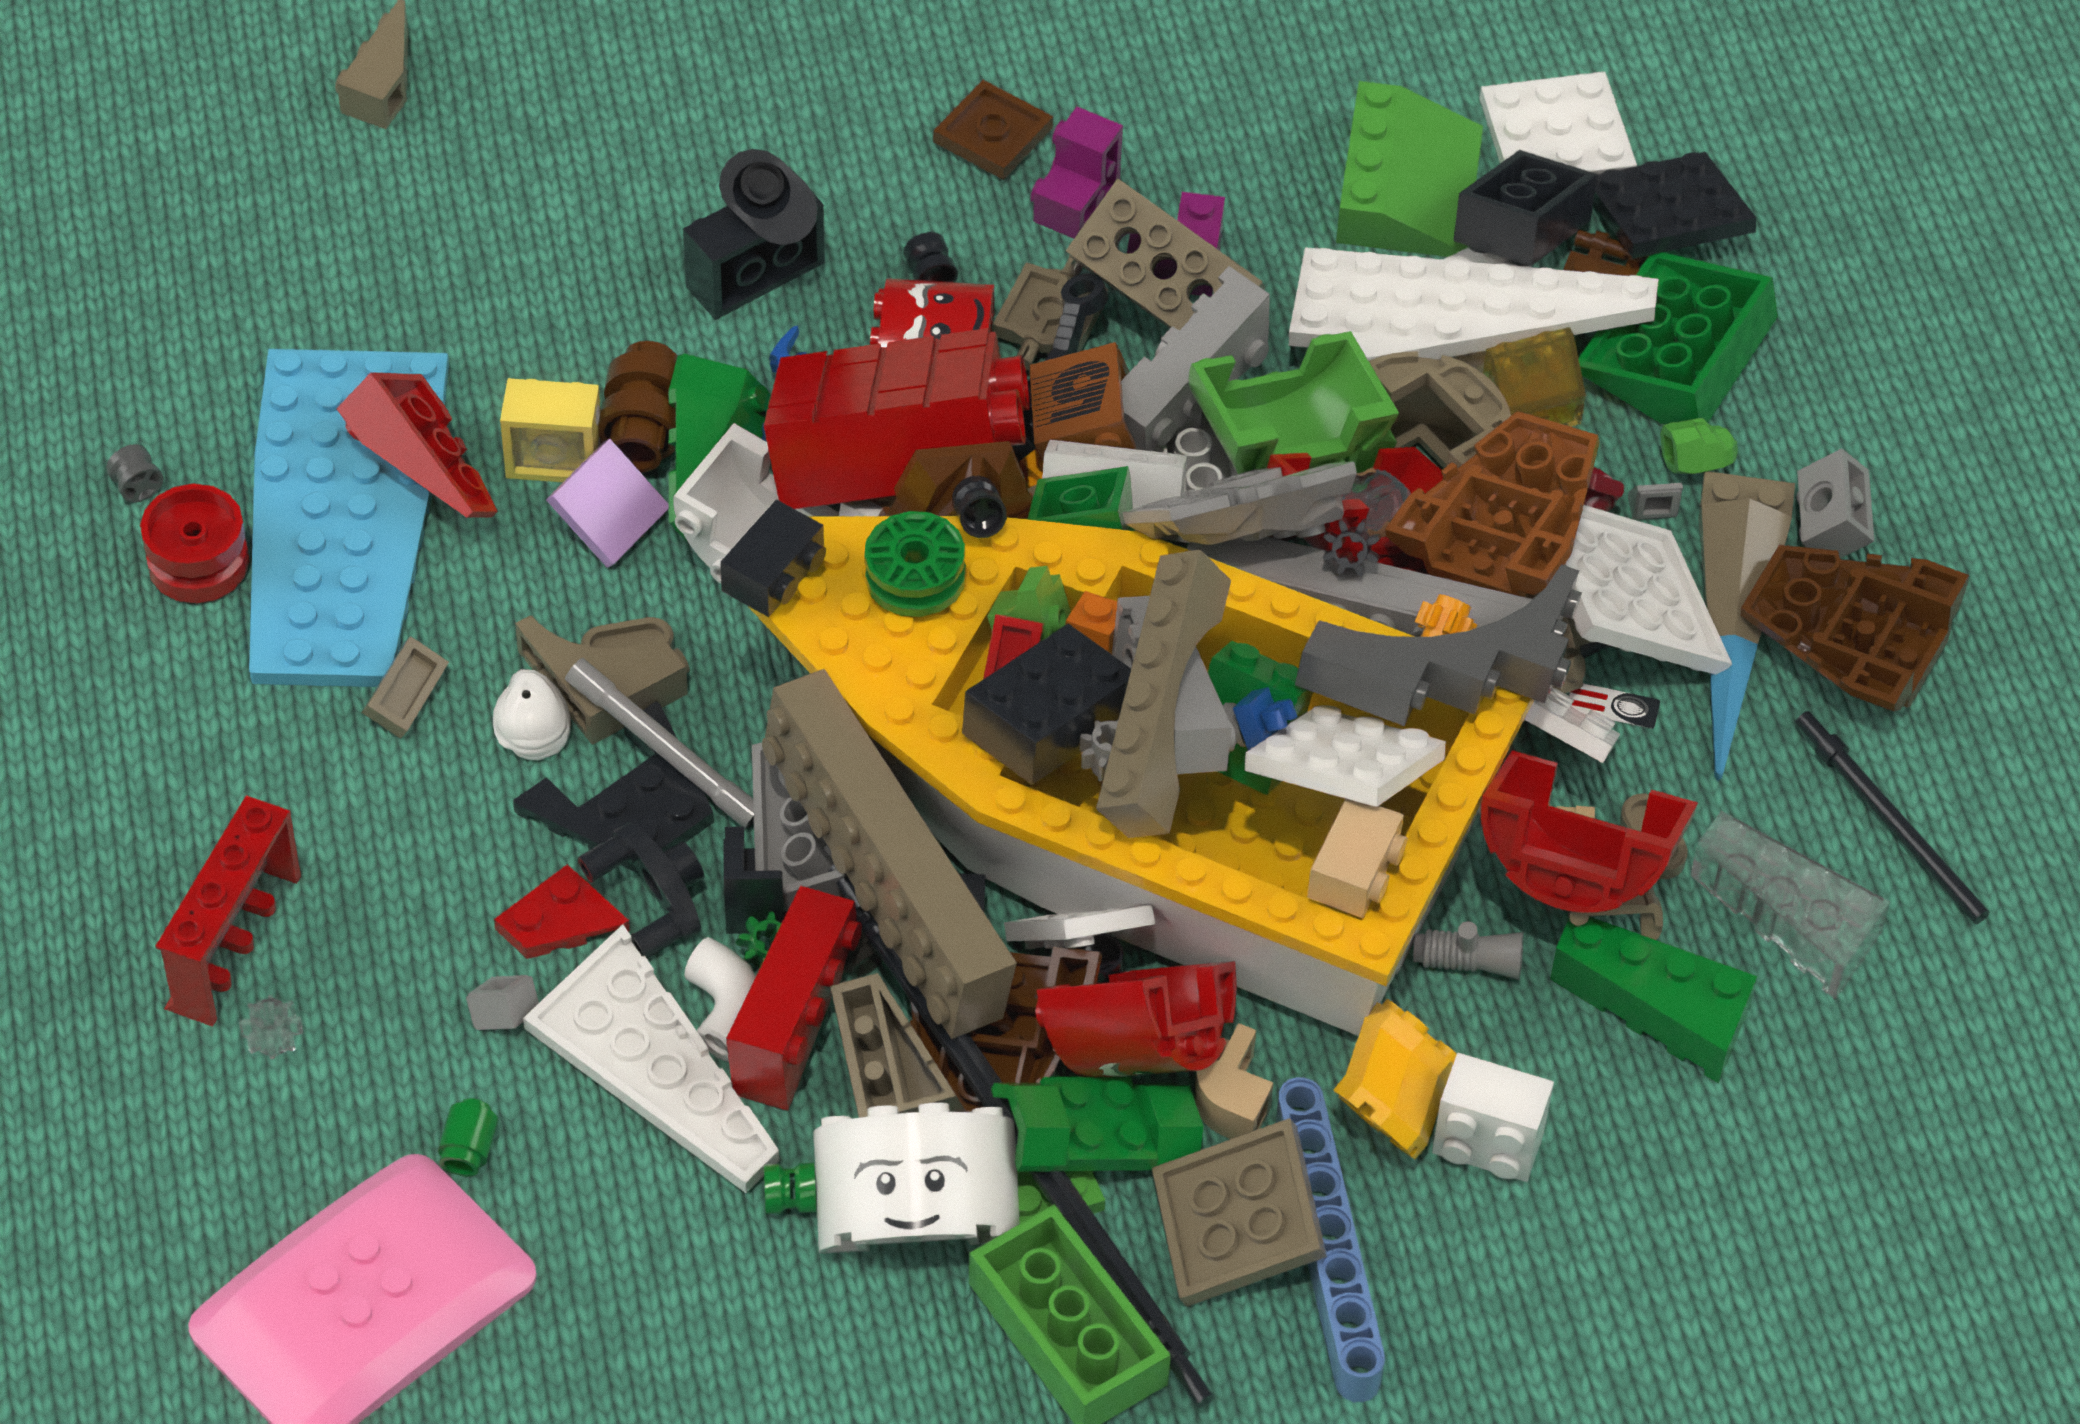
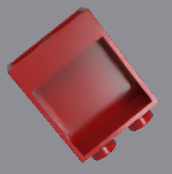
(855, 417)

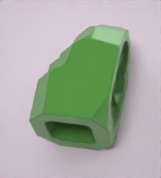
(1696, 446)

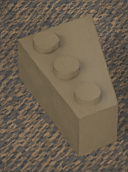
(884, 1051)

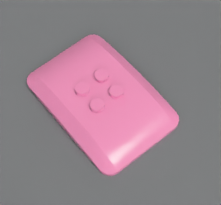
(362, 1298)

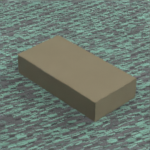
(405, 687)

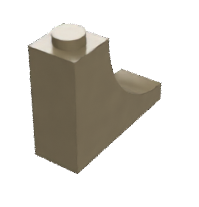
(639, 671)

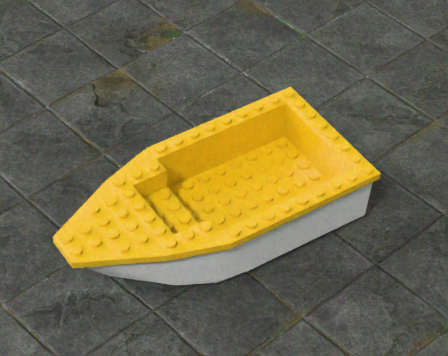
(1235, 859)

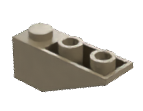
(377, 78)

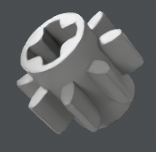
(1097, 747)

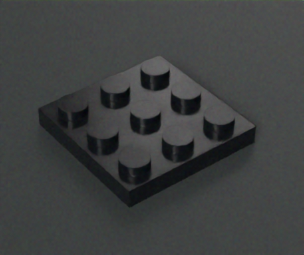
(1671, 205)

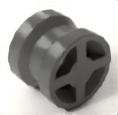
(134, 473)

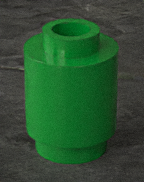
(467, 1137)

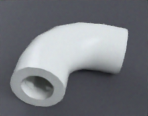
(727, 981)

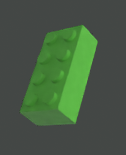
(1068, 1318)

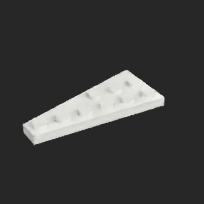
(643, 1049)

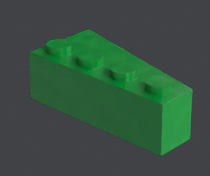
(1657, 990)

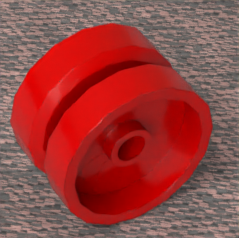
(195, 543)

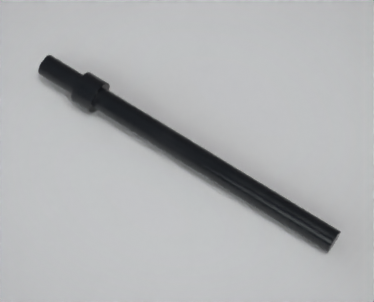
(1835, 753)

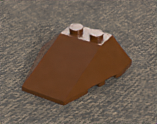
(1016, 1043)

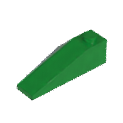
(707, 403)

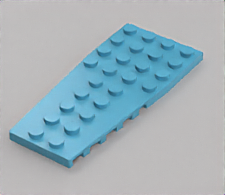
(330, 524)

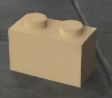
(1356, 857)

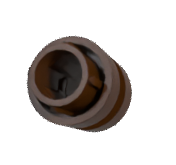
(637, 404)

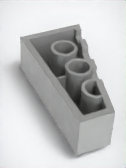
(1226, 324)
(1201, 725)

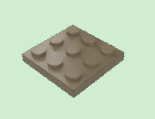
(1238, 1212)

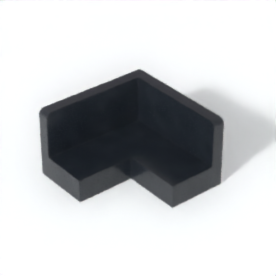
(747, 890)

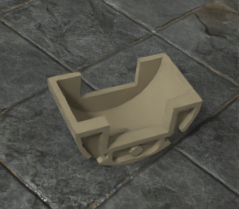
(1440, 404)

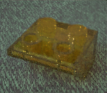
(1539, 376)

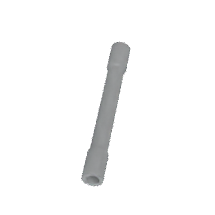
(605, 694)

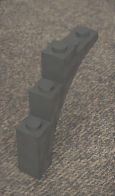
(1458, 669)

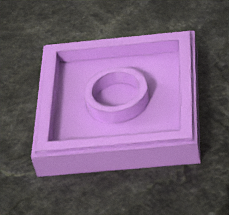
(608, 503)

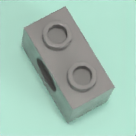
(1835, 504)

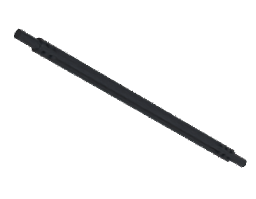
(1054, 1184)

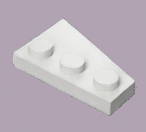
(1076, 928)

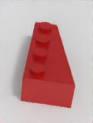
(791, 997)

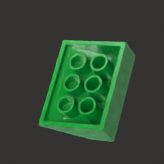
(1696, 346)

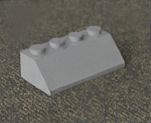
(785, 836)

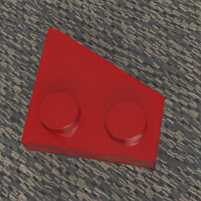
(558, 916)

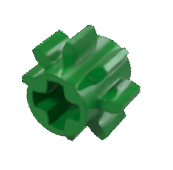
(753, 945)

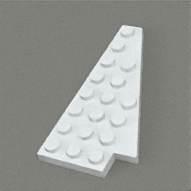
(1454, 304)

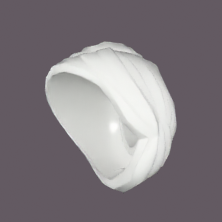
(532, 716)

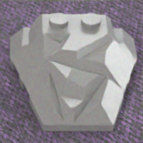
(1250, 506)

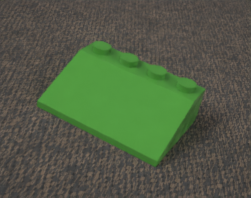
(1405, 172)

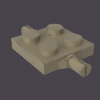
(1035, 309)

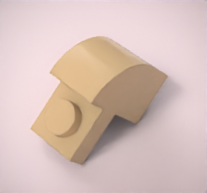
(1227, 1095)

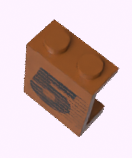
(1080, 399)

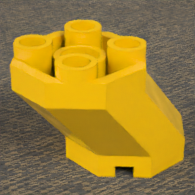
(1397, 1077)

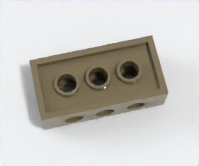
(1162, 238)

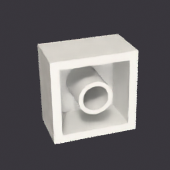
(1492, 1117)

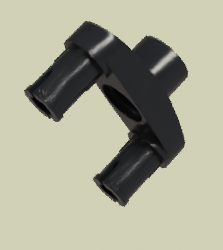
(666, 875)

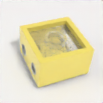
(548, 428)

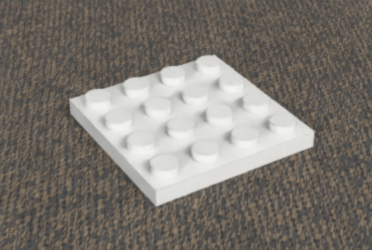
(1641, 593)

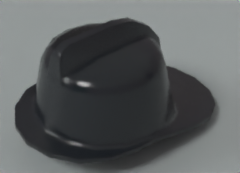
(768, 196)

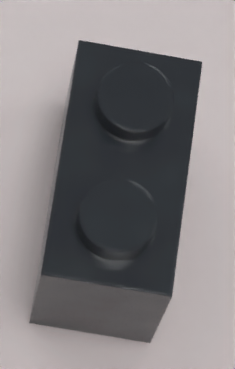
(773, 558)

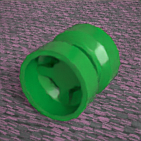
(778, 1188)

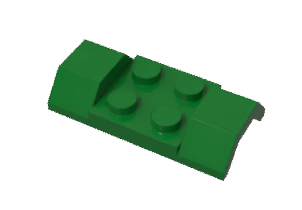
(1101, 1123)

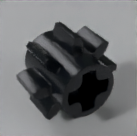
(1347, 559)

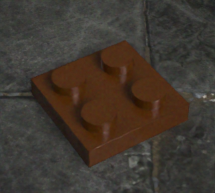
(993, 129)

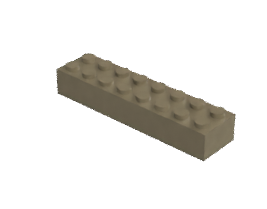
(888, 854)

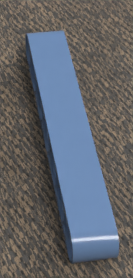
(1335, 1301)

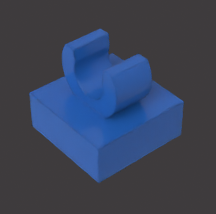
(1261, 716)

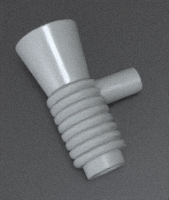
(1469, 951)

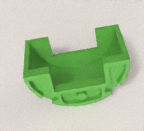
(1319, 409)

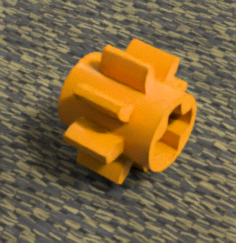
(1444, 617)

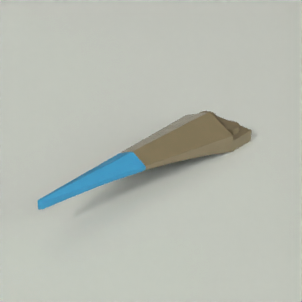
(1739, 532)

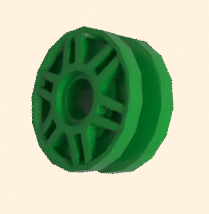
(915, 563)

